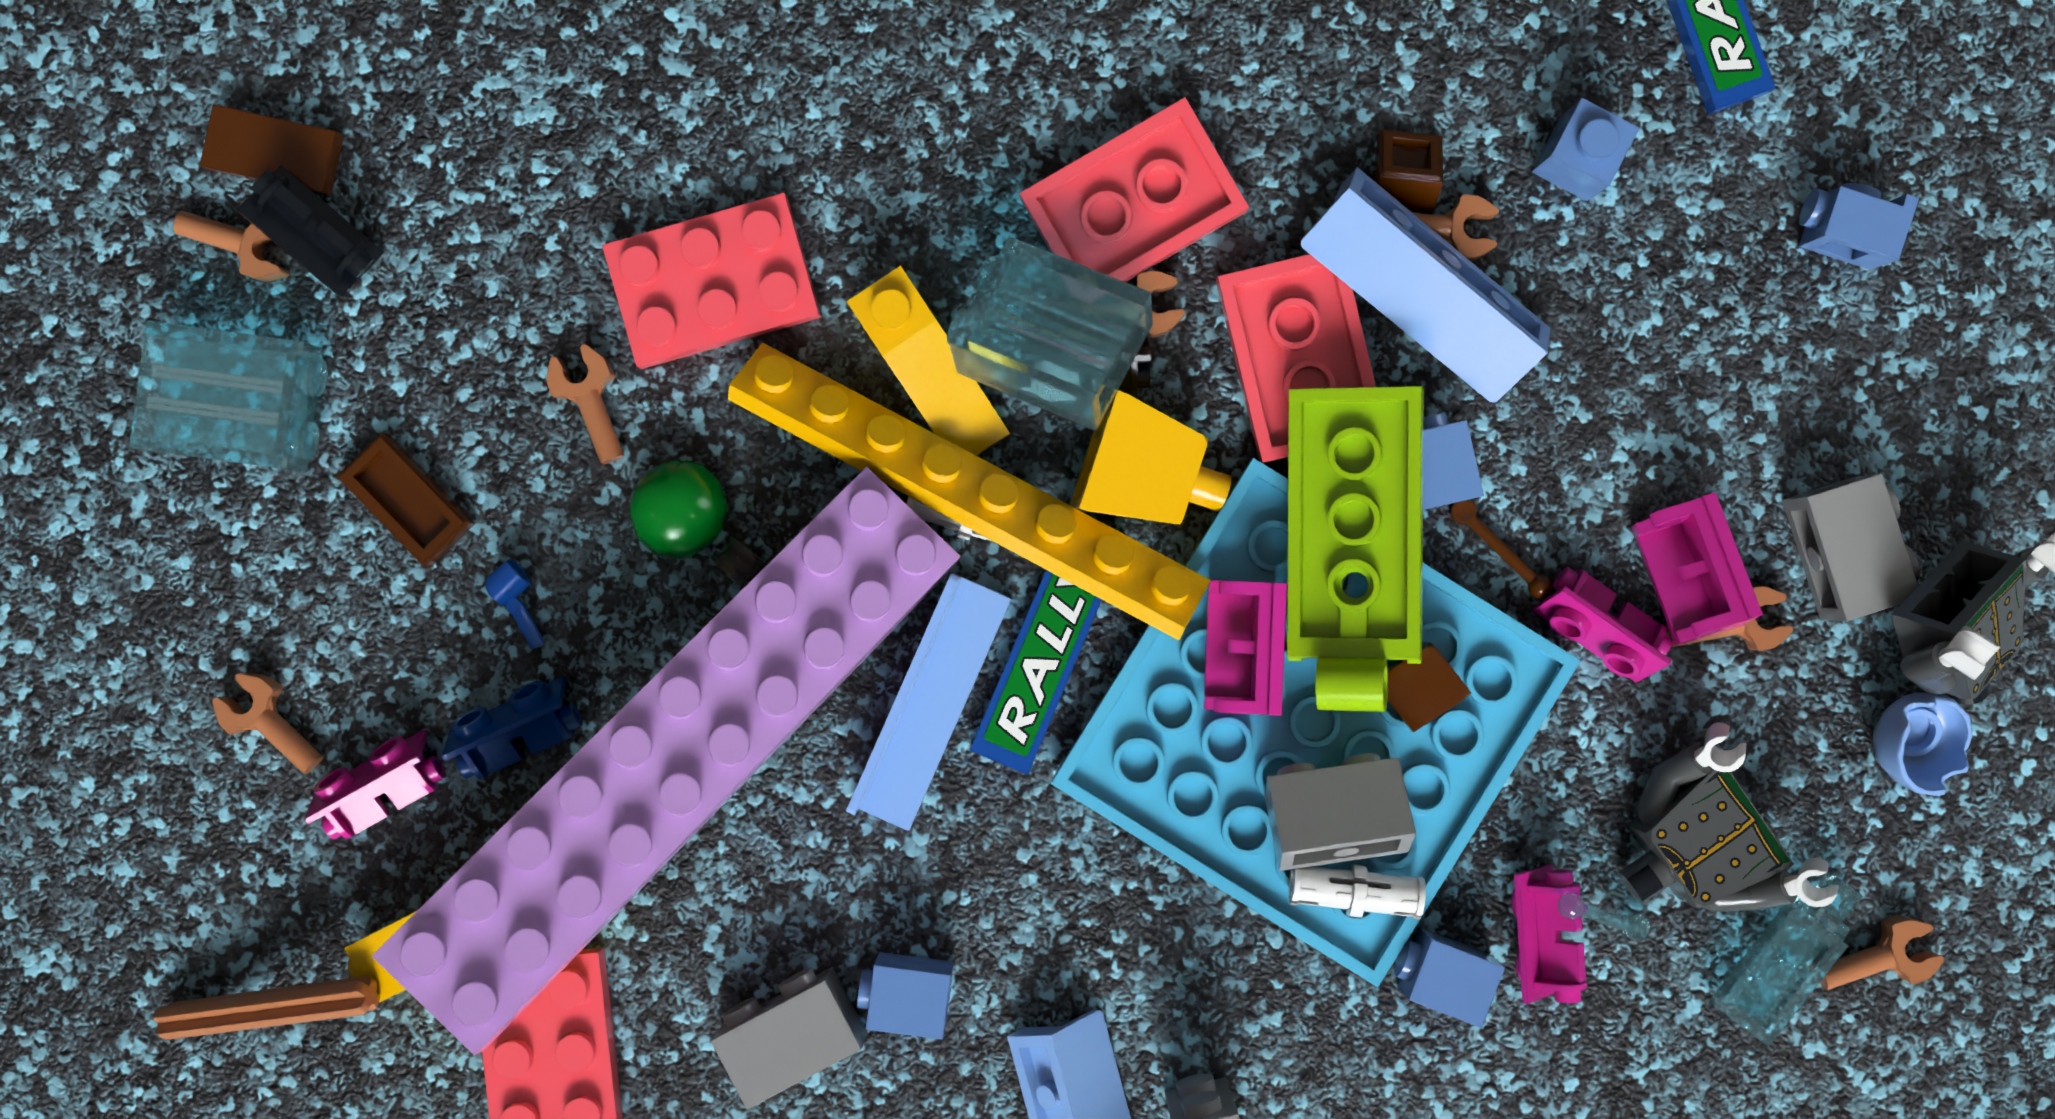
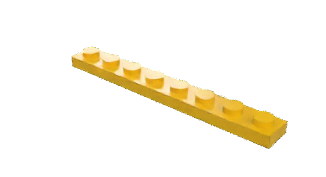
(969, 490)

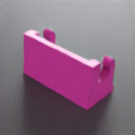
(1696, 569)
(1245, 647)

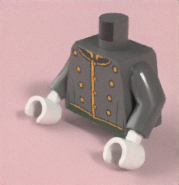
(1968, 618)
(1711, 840)

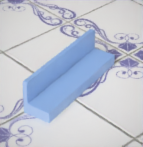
(1427, 287)
(929, 702)
(1069, 1070)

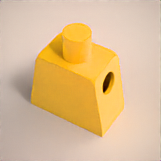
(1146, 466)

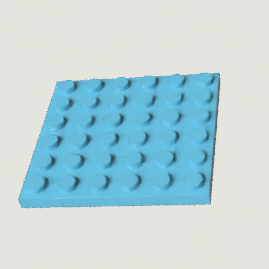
(1199, 776)

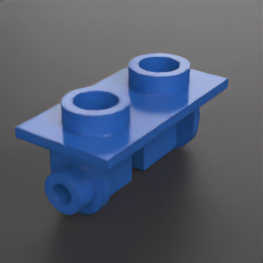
(485, 738)

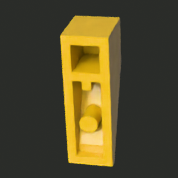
(924, 364)

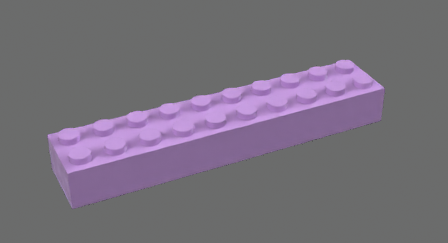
(665, 763)

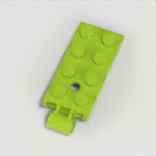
(1351, 511)

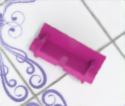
(1627, 644)
(352, 797)
(1544, 960)

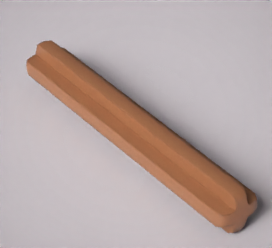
(267, 1008)

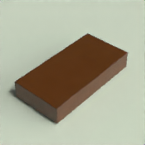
(252, 143)
(406, 499)

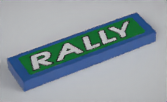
(1722, 51)
(1036, 673)

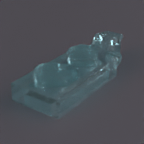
(1786, 963)

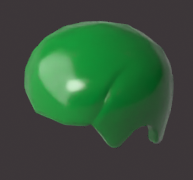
(677, 509)

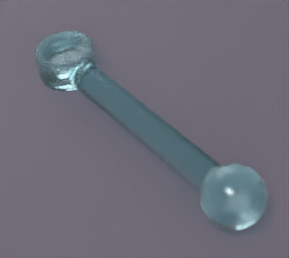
(1634, 926)

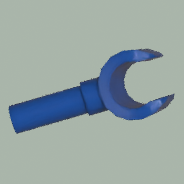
(504, 587)

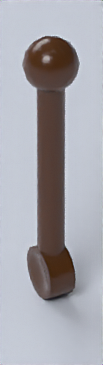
(1465, 512)

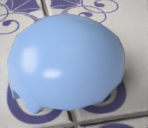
(1923, 741)

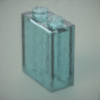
(1050, 332)
(228, 396)

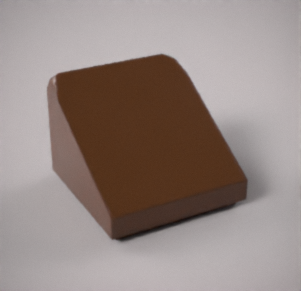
(1410, 168)
(1425, 689)

